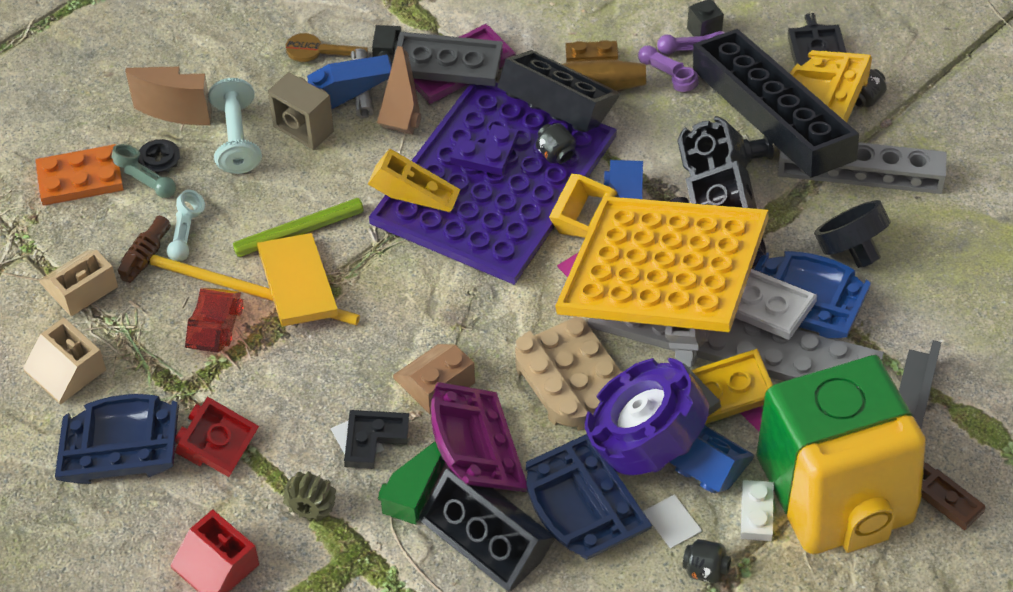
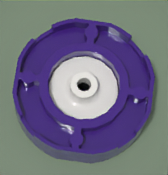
(647, 416)

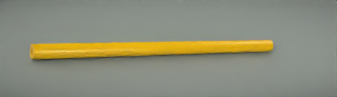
(233, 283)

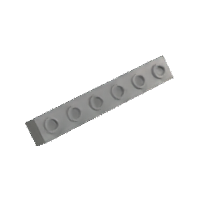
(883, 168)

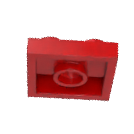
(215, 436)

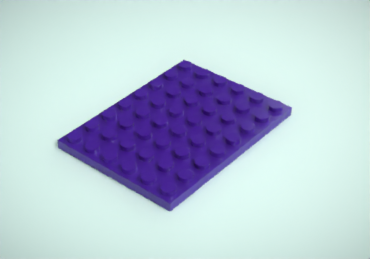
(496, 217)

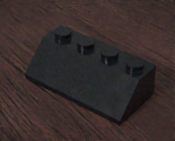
(557, 90)
(486, 529)

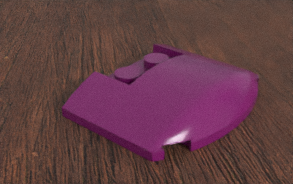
(475, 437)

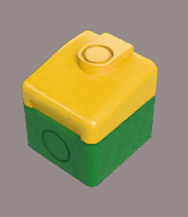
(842, 455)

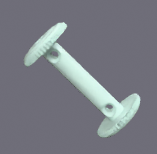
(237, 154)

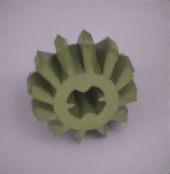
(309, 496)

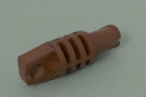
(143, 249)

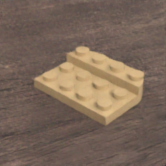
(565, 370)

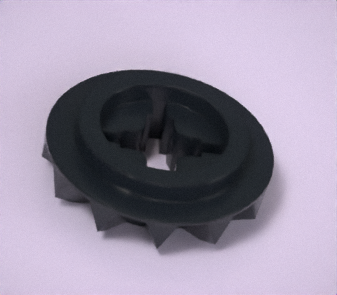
(151, 150)

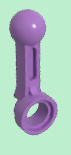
(669, 44)
(650, 56)

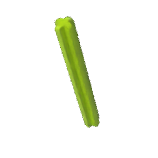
(300, 226)

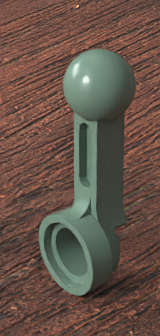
(128, 156)

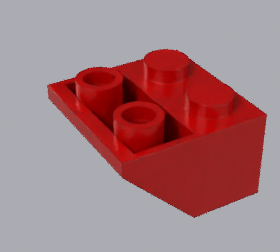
(214, 555)

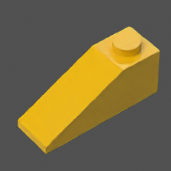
(412, 183)

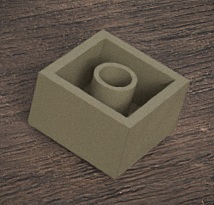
(301, 110)

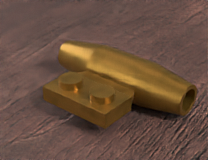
(601, 64)

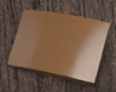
(170, 95)

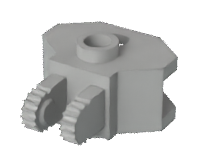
(686, 343)

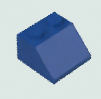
(713, 461)

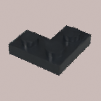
(367, 430)

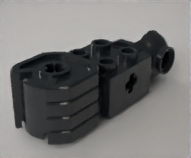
(717, 167)

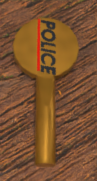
(307, 47)

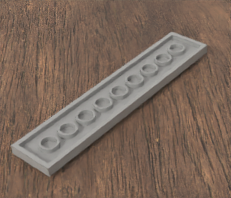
(782, 357)

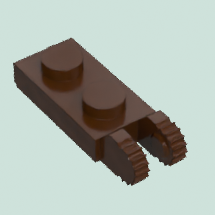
(950, 498)

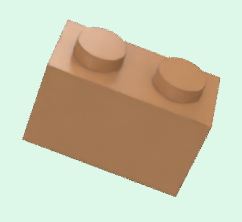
(440, 364)

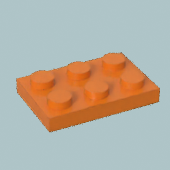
(78, 175)

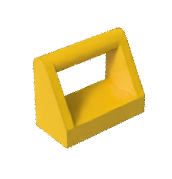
(572, 201)

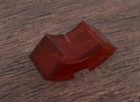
(213, 319)

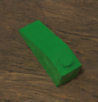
(412, 485)

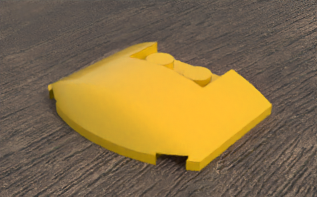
(835, 78)

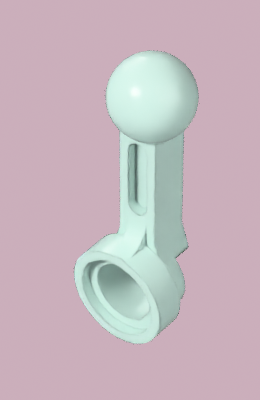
(178, 248)

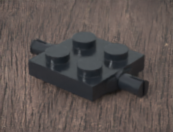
(814, 37)

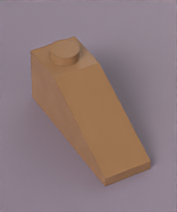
(400, 101)

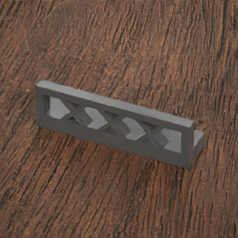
(918, 380)

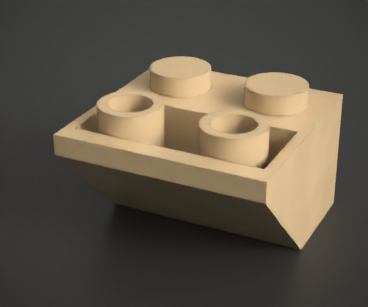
(80, 281)
(64, 361)

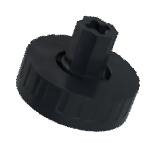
(854, 231)

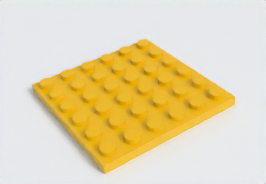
(664, 263)

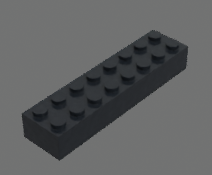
(776, 103)

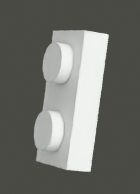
(757, 510)

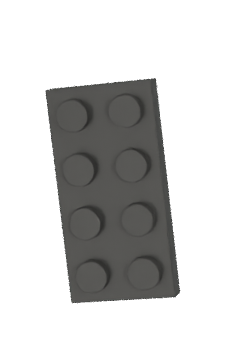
(452, 58)

